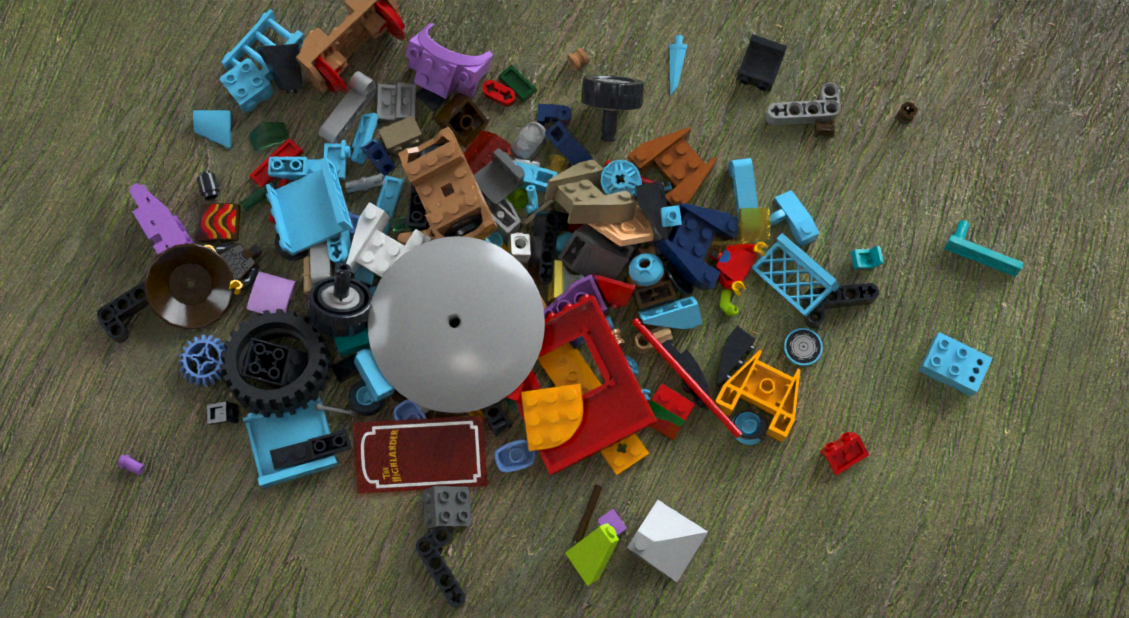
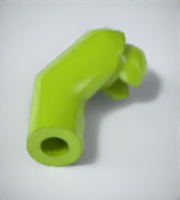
(725, 304)

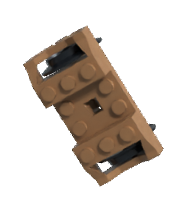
(438, 168)

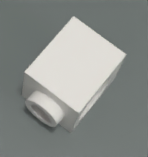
(522, 240)

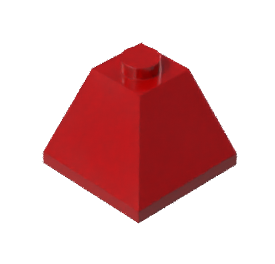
(614, 291)

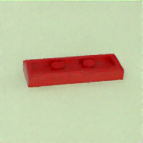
(287, 149)

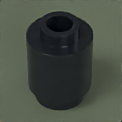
(208, 185)

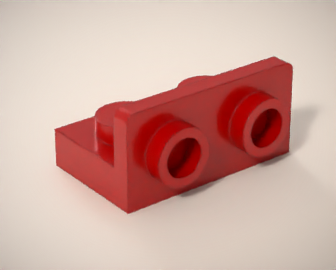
(844, 452)

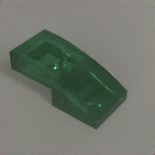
(401, 223)

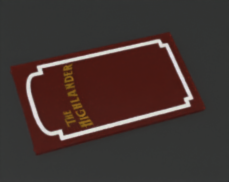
(420, 454)

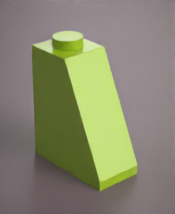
(593, 553)

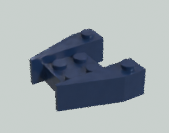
(691, 241)

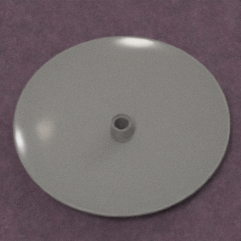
(465, 364)

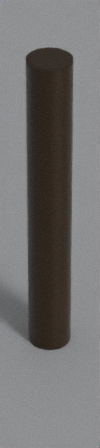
(588, 513)

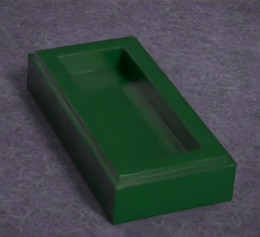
(518, 83)

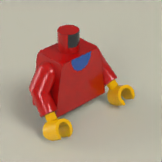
(736, 264)

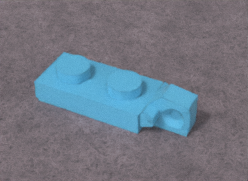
(363, 135)

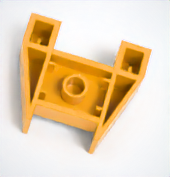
(765, 389)

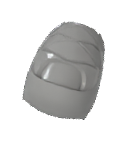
(529, 141)

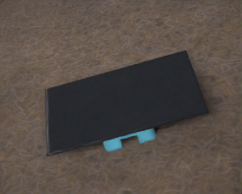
(430, 99)

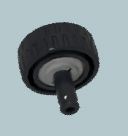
(612, 95)
(339, 304)

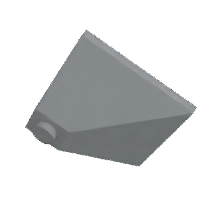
(667, 541)

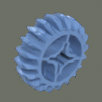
(189, 355)

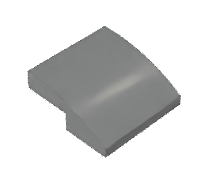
(395, 101)

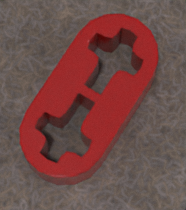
(496, 96)

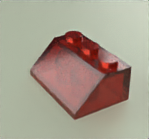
(482, 148)

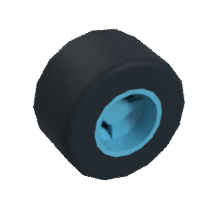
(359, 400)

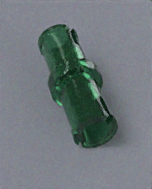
(257, 197)

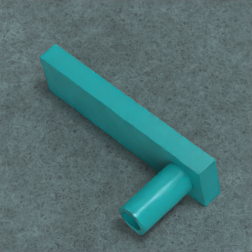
(962, 247)

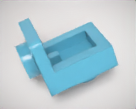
(337, 151)
(670, 216)

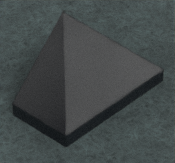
(345, 369)

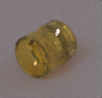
(556, 163)

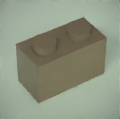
(401, 135)

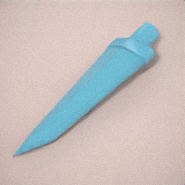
(676, 55)

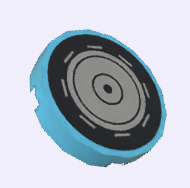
(803, 347)

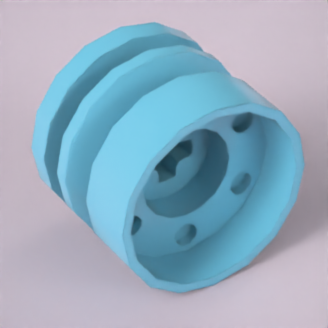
(620, 169)

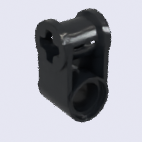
(496, 419)

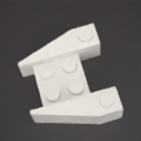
(375, 249)

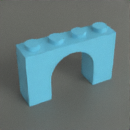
(372, 376)

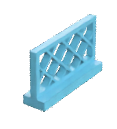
(804, 261)

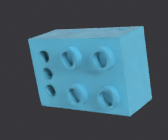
(955, 364)

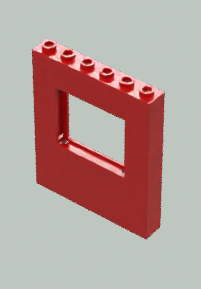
(608, 411)

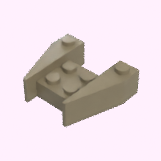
(579, 195)

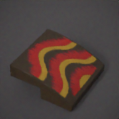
(219, 222)

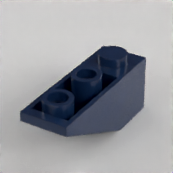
(568, 143)

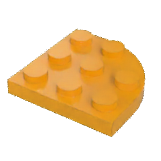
(552, 415)

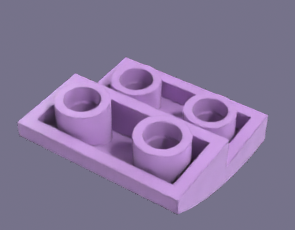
(270, 293)

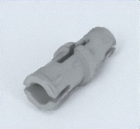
(365, 183)

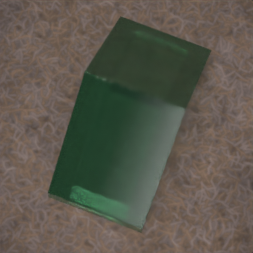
(268, 135)

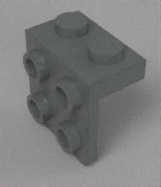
(499, 177)
(446, 507)

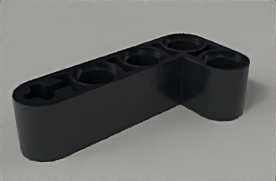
(544, 244)
(840, 300)
(119, 315)
(443, 570)

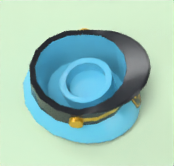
(751, 425)

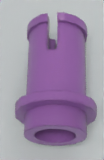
(130, 464)

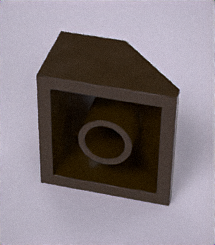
(462, 118)

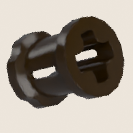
(901, 115)
(824, 128)

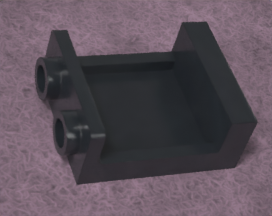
(761, 63)

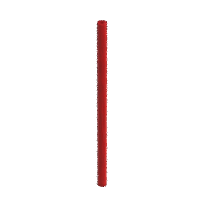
(686, 377)

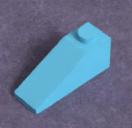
(797, 218)
(677, 314)

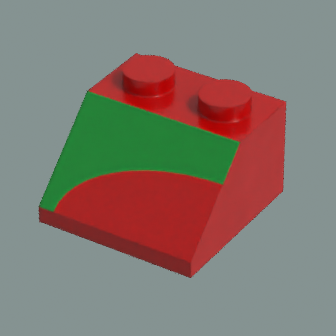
(670, 411)

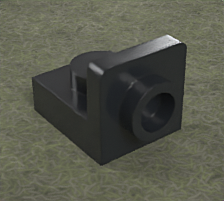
(222, 413)

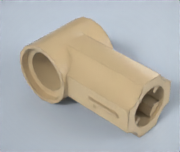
(660, 333)

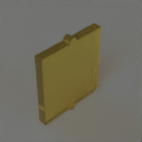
(754, 223)
(735, 242)

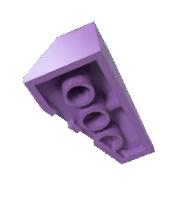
(574, 293)

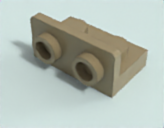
(528, 220)

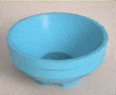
(649, 275)

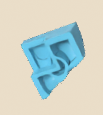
(214, 125)

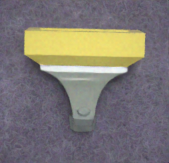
(560, 281)

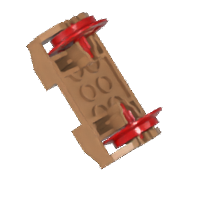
(327, 56)

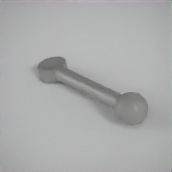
(319, 407)

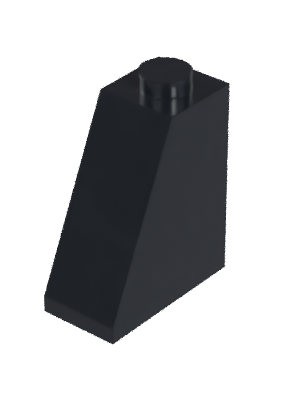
(283, 65)

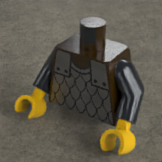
(241, 264)

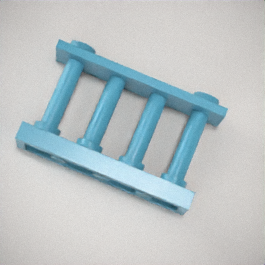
(266, 20)

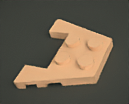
(627, 232)

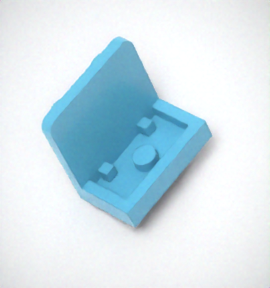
(247, 85)

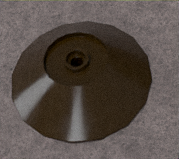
(185, 305)

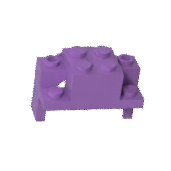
(443, 69)

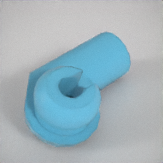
(533, 200)

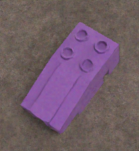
(158, 220)

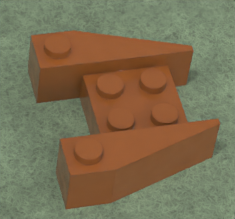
(676, 163)

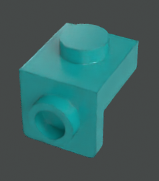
(867, 258)

